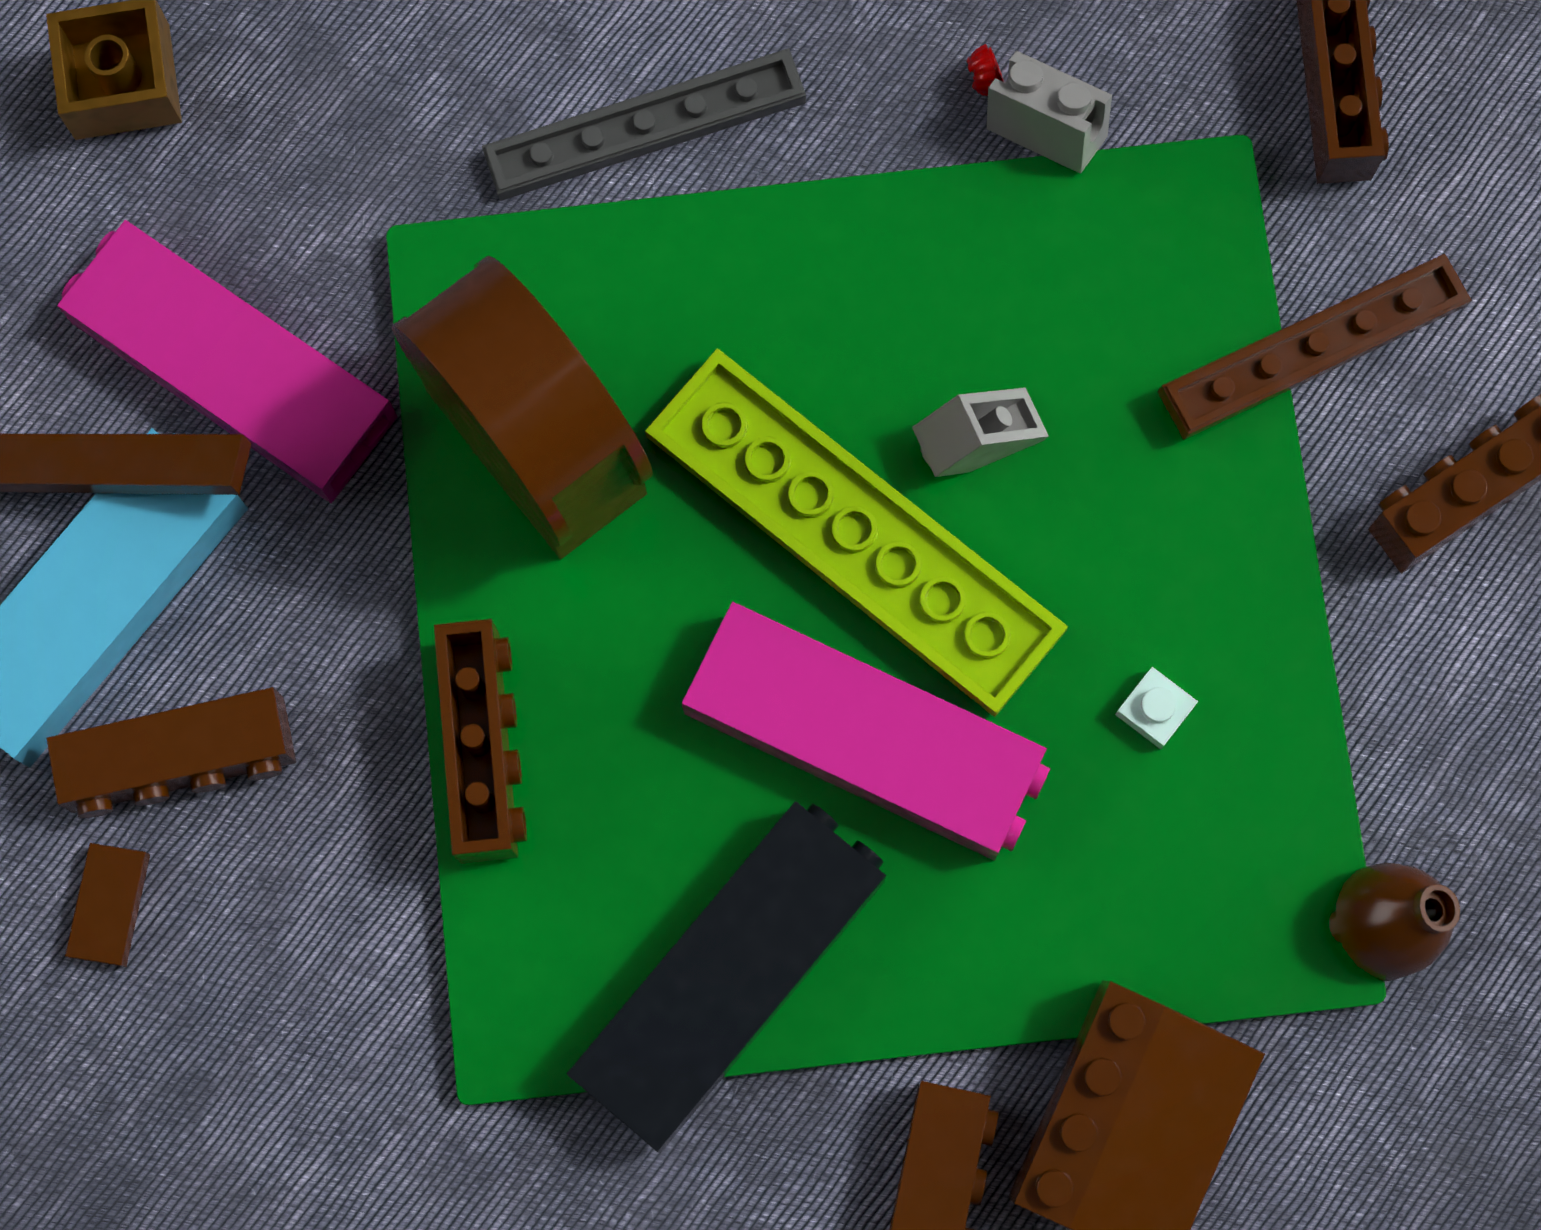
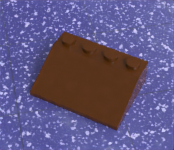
(1135, 1118)

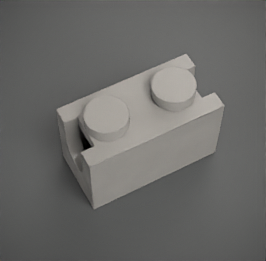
(1049, 112)

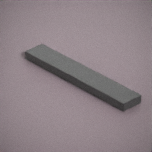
(644, 124)

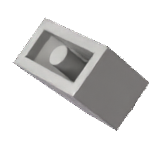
(978, 430)

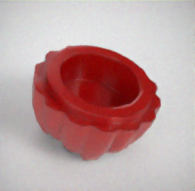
(985, 69)

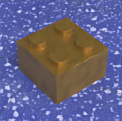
(113, 68)

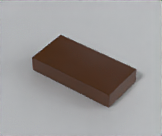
(107, 905)

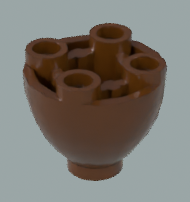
(1394, 919)

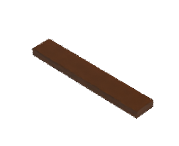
(1313, 346)
(123, 463)

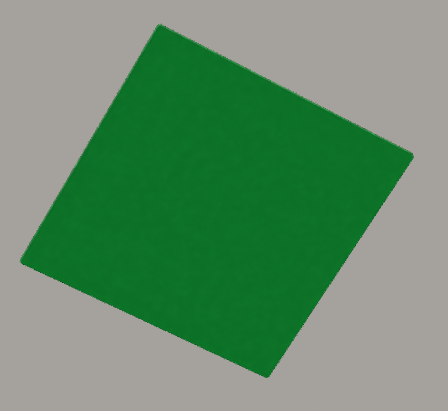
(866, 310)

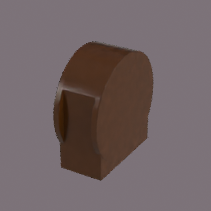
(526, 404)

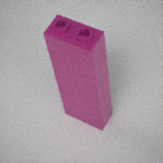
(227, 360)
(866, 732)

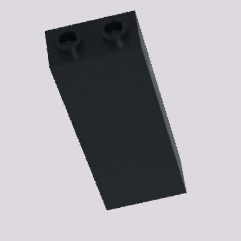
(729, 974)

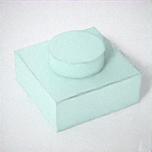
(1156, 708)

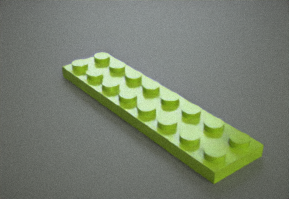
(856, 532)

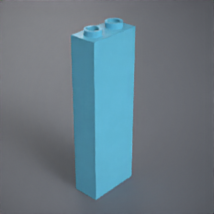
(94, 601)

